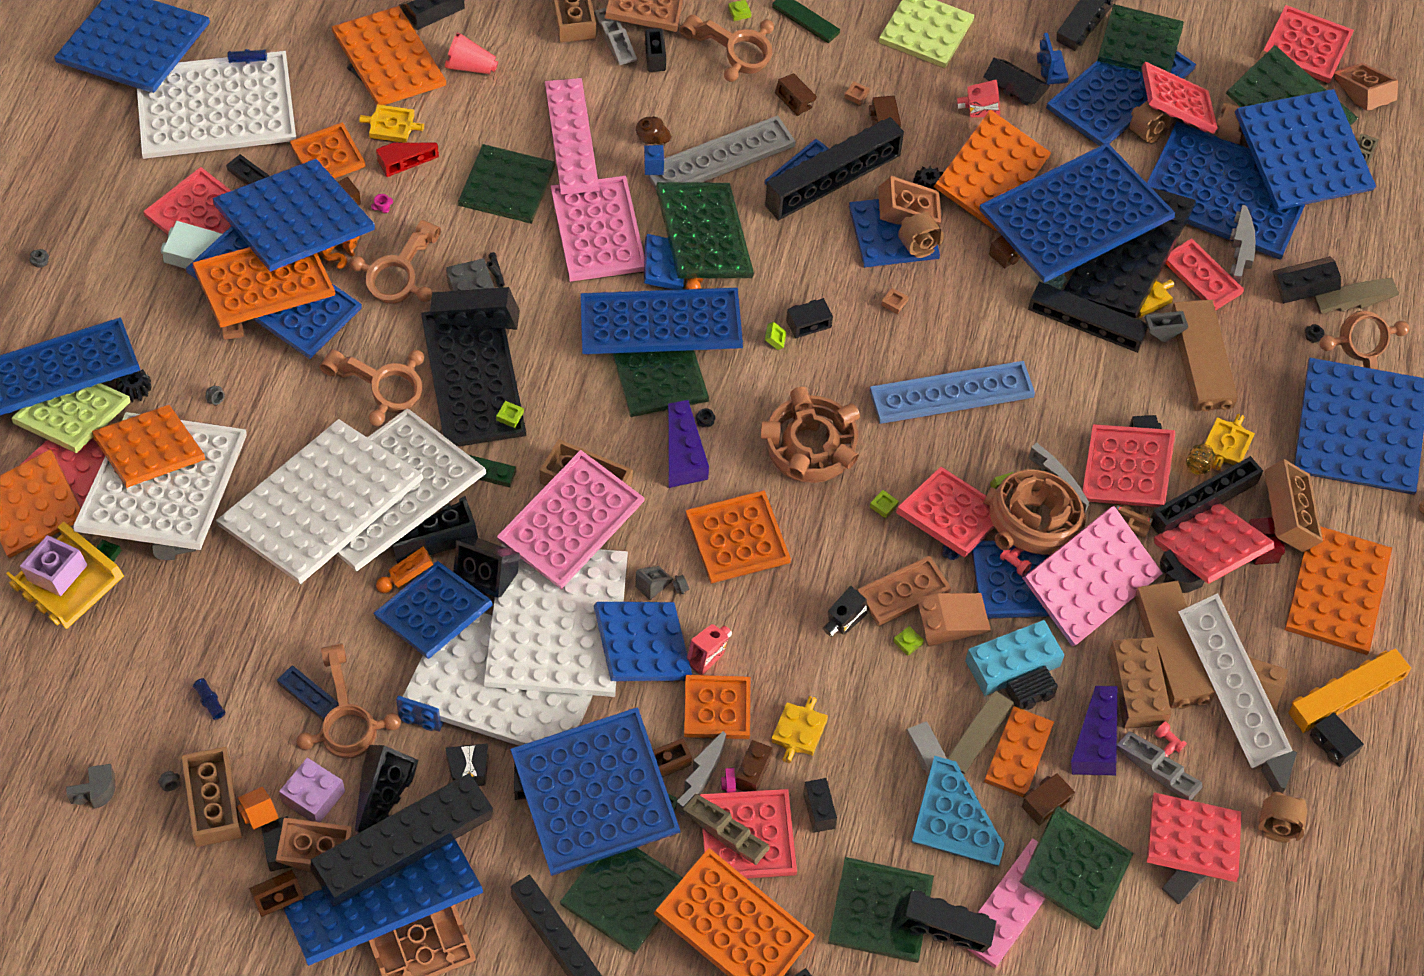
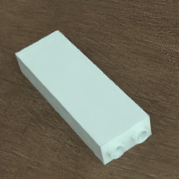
(186, 243)

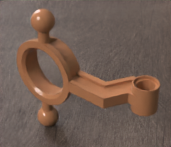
(699, 30)
(419, 240)
(1369, 359)
(336, 363)
(334, 657)

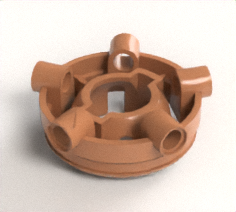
(799, 460)
(1022, 525)

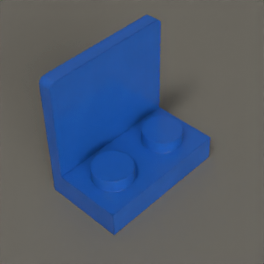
(1051, 62)
(419, 713)

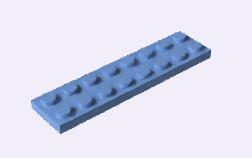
(951, 392)

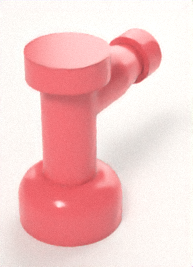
(1011, 556)
(1175, 743)

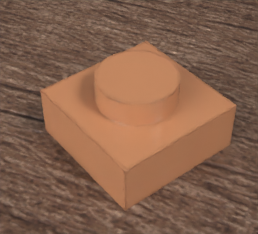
(857, 93)
(894, 301)
(233, 331)

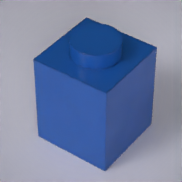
(654, 160)

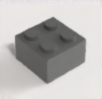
(469, 276)

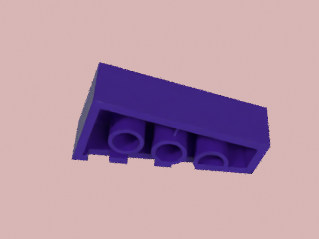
(685, 450)
(1097, 741)

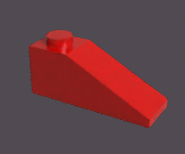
(403, 156)

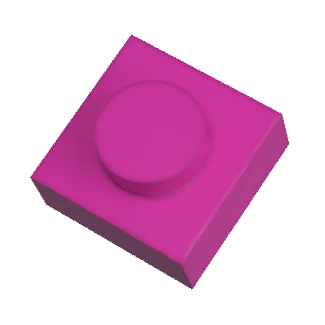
(728, 782)

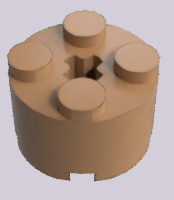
(1149, 122)
(1228, 125)
(920, 234)
(1283, 817)

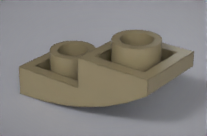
(1367, 146)

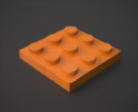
(332, 148)
(717, 706)

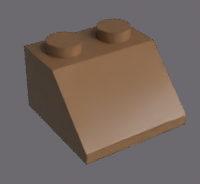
(1271, 678)

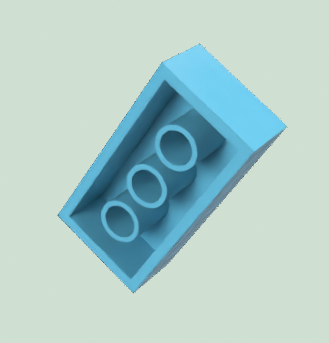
(1013, 656)

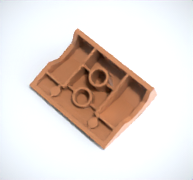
(424, 946)

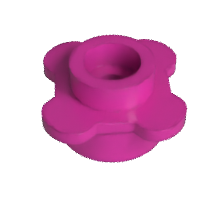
(382, 203)

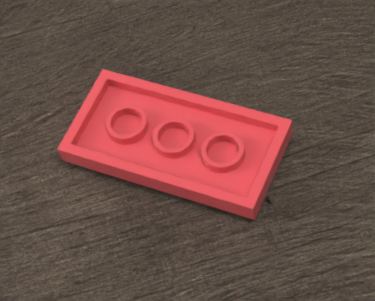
(1203, 274)

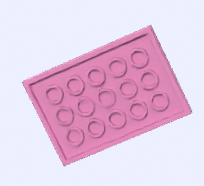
(599, 231)
(570, 519)
(1092, 576)

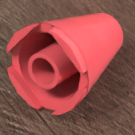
(469, 56)

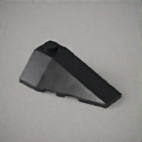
(382, 782)

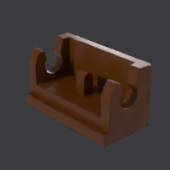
(795, 94)

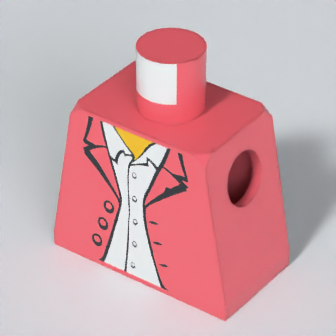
(981, 99)
(707, 648)

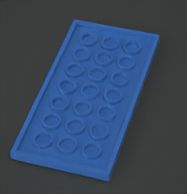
(1104, 97)
(660, 320)
(303, 326)
(65, 365)
(398, 900)

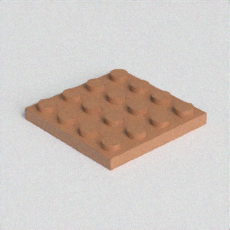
(649, 13)

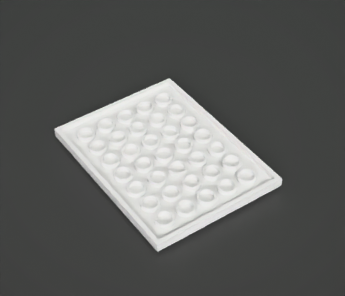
(217, 107)
(445, 475)
(319, 500)
(168, 508)
(551, 634)
(455, 686)

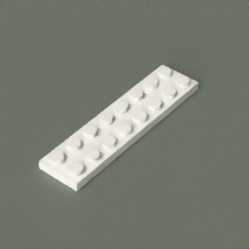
(1235, 681)

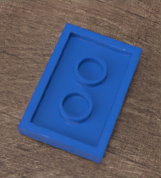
(659, 264)

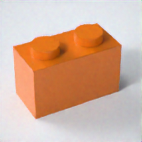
(257, 808)

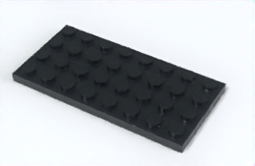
(1128, 272)
(471, 381)

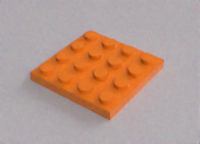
(148, 445)
(34, 503)
(737, 536)

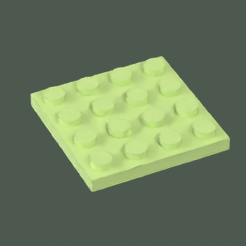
(927, 30)
(73, 416)

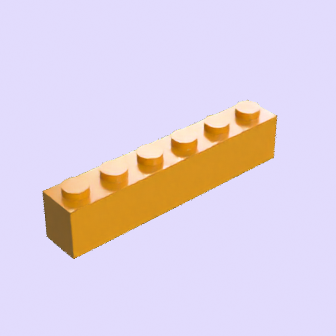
(1349, 690)

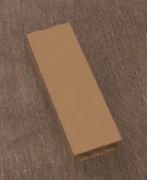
(1205, 357)
(1180, 663)

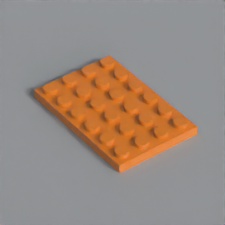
(388, 56)
(990, 164)
(244, 288)
(1339, 591)
(733, 921)

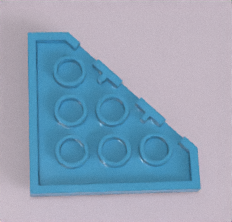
(954, 818)

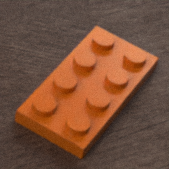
(1019, 751)

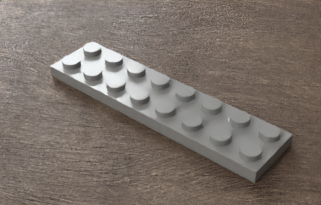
(726, 153)

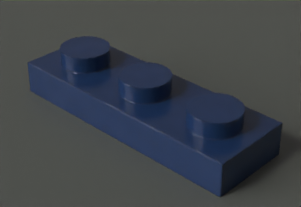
(307, 692)

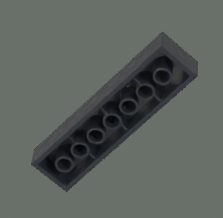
(833, 168)
(401, 839)

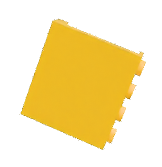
(84, 592)

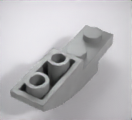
(1244, 242)

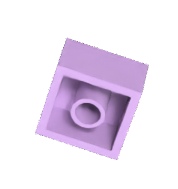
(53, 565)
(312, 791)

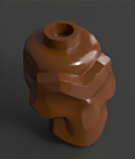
(652, 130)

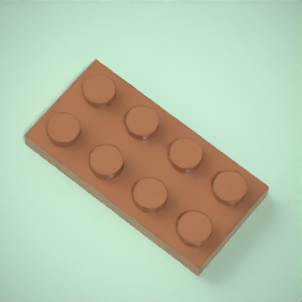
(899, 590)

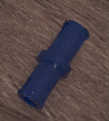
(247, 56)
(209, 699)

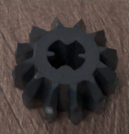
(927, 177)
(134, 385)

